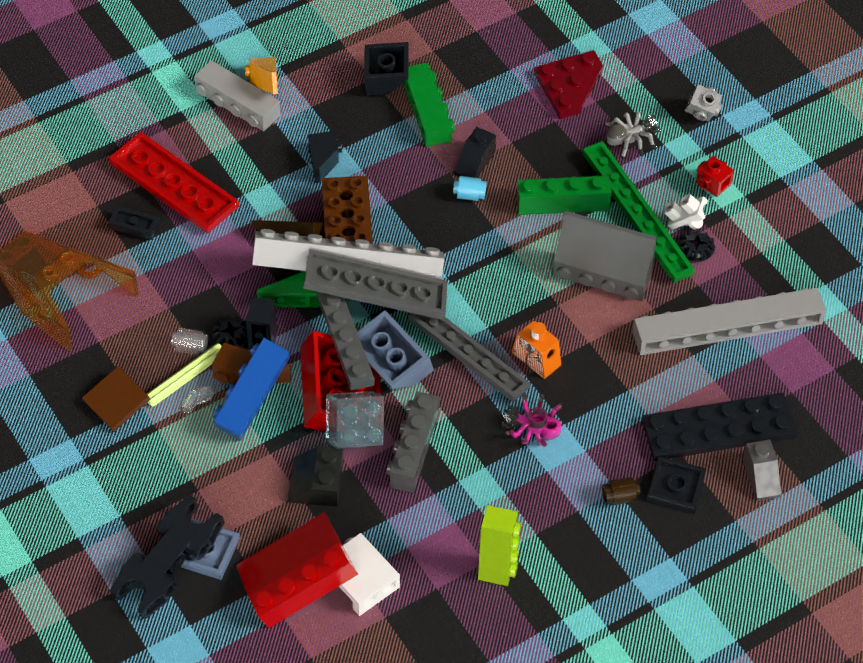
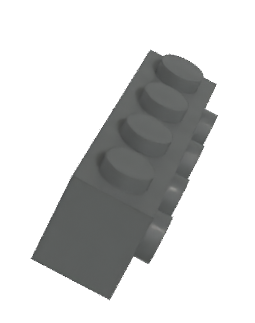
(414, 442)

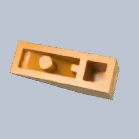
(263, 73)

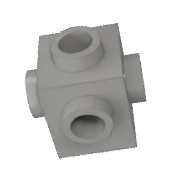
(704, 103)

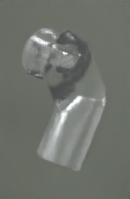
(196, 397)

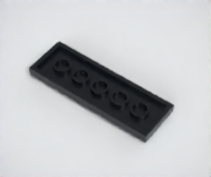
(718, 426)

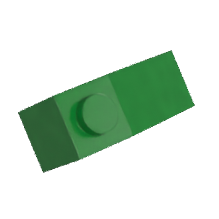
(290, 293)

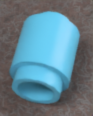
(470, 188)

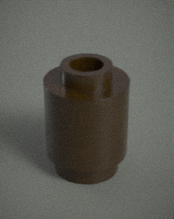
(620, 491)

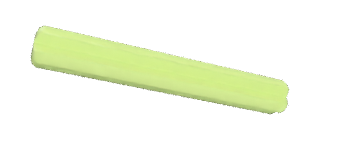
(183, 375)

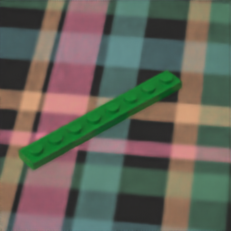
(638, 211)

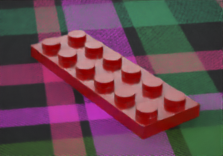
(174, 182)

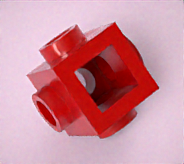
(714, 176)

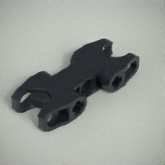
(157, 570)

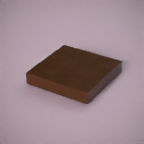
(116, 398)

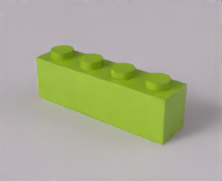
(499, 545)

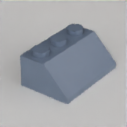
(394, 352)

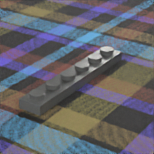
(346, 341)
(472, 355)

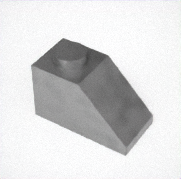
(762, 469)

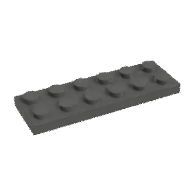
(375, 284)

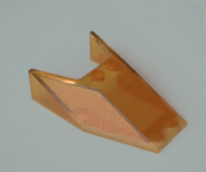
(37, 264)

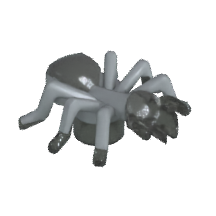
(627, 134)

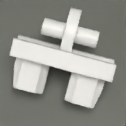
(688, 213)

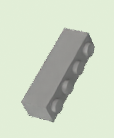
(237, 96)

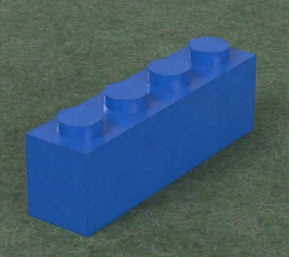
(251, 389)

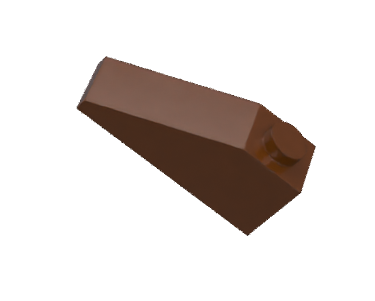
(231, 359)

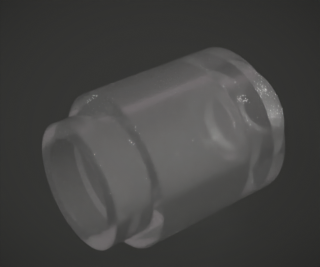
(189, 341)

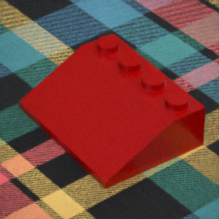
(322, 376)
(296, 570)

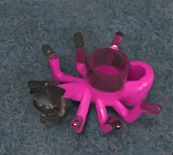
(536, 420)

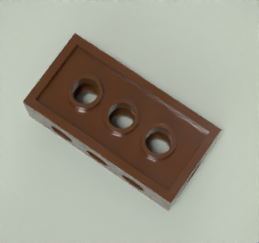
(351, 195)

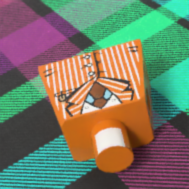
(538, 349)

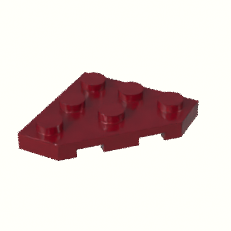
(569, 81)

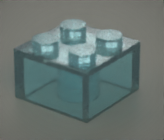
(354, 419)

